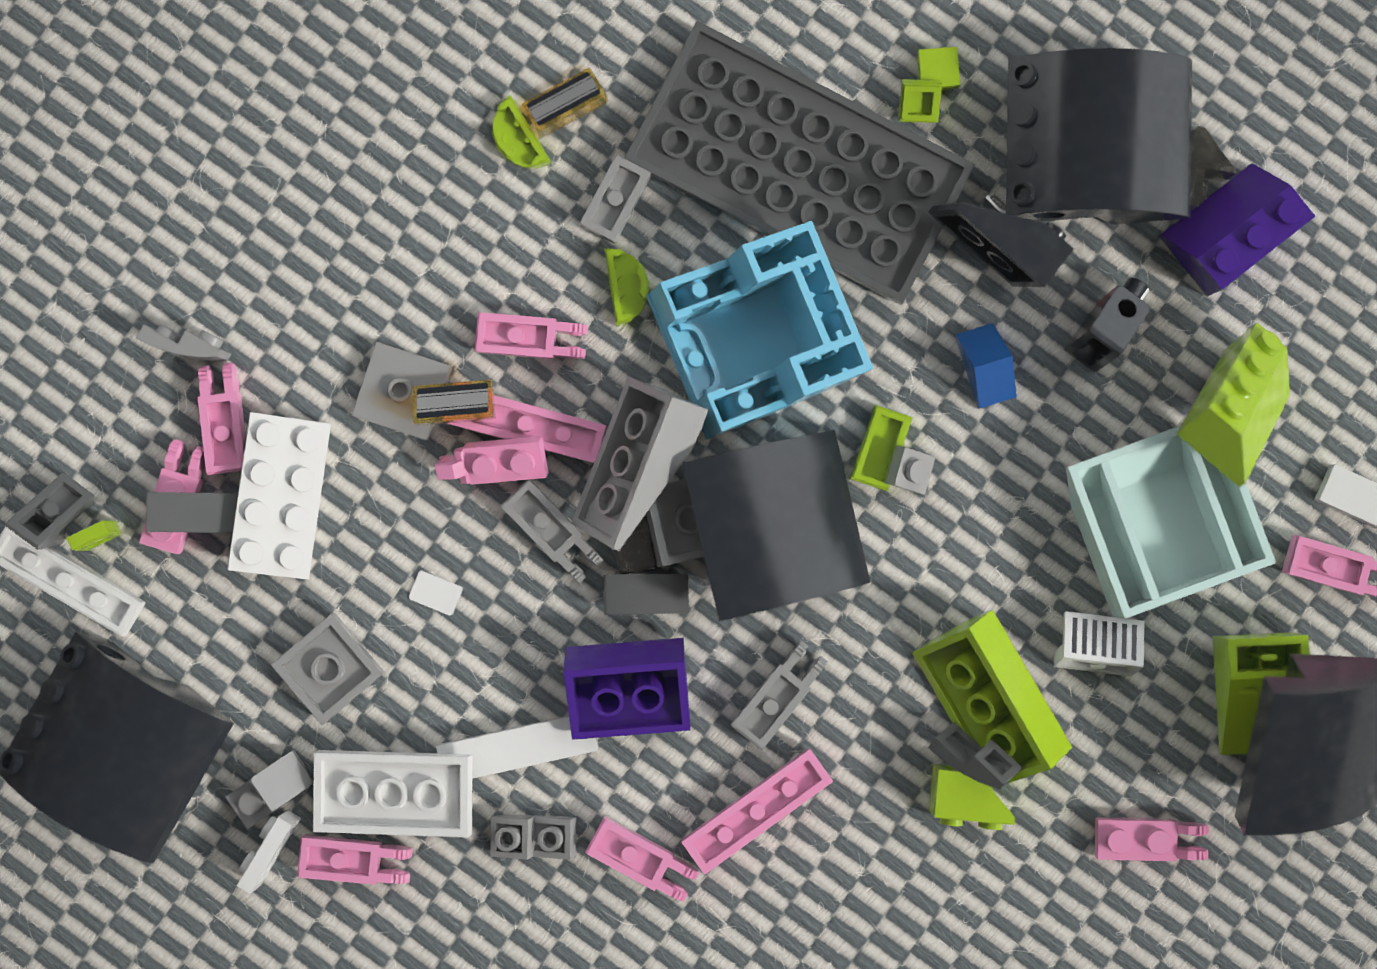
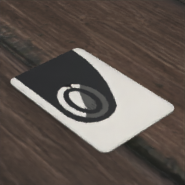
(996, 202)

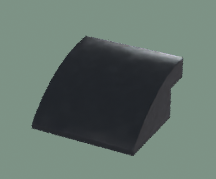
(776, 524)
(1312, 747)

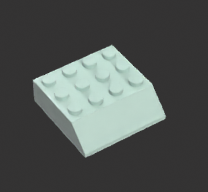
(1163, 523)

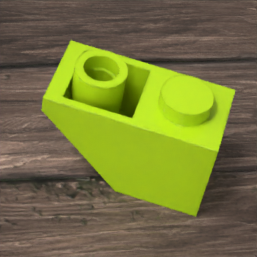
(961, 799)

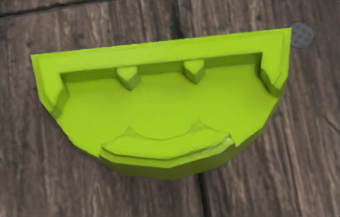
(515, 137)
(627, 285)

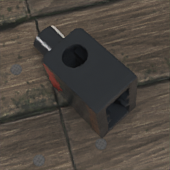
(1110, 325)

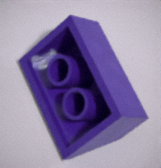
(1236, 227)
(627, 688)

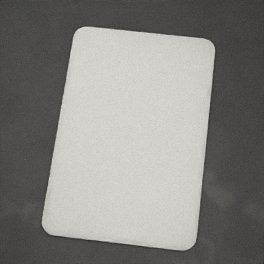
(435, 593)

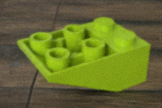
(1239, 676)

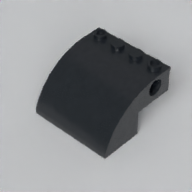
(1099, 135)
(113, 748)

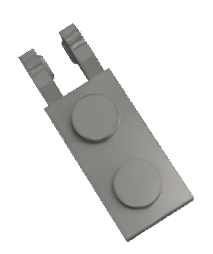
(548, 527)
(776, 698)

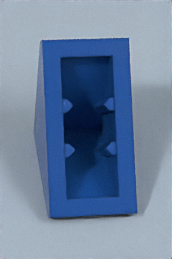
(987, 365)

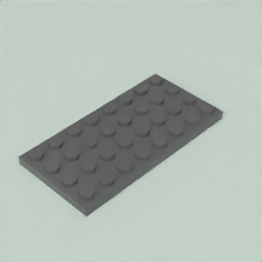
(796, 153)

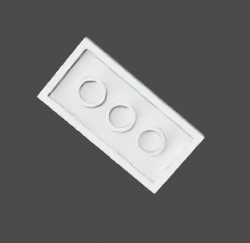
(278, 496)
(392, 793)

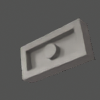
(615, 199)

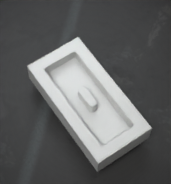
(258, 864)

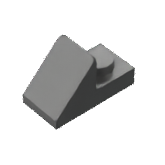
(270, 789)

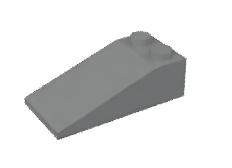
(636, 460)

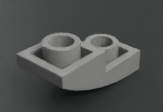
(192, 346)
(533, 836)

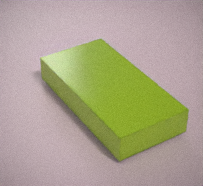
(883, 433)

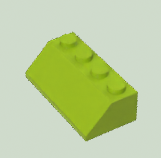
(1240, 404)
(993, 693)

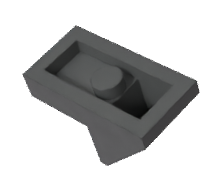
(48, 514)

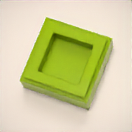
(939, 65)
(919, 101)
(94, 535)

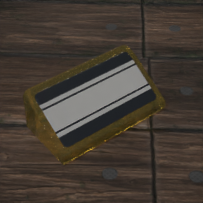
(565, 103)
(453, 402)

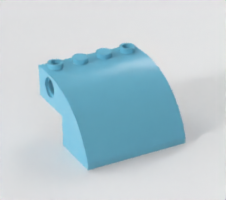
(759, 329)

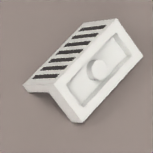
(1101, 644)

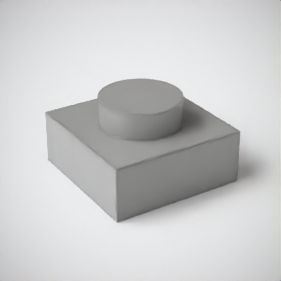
(910, 470)

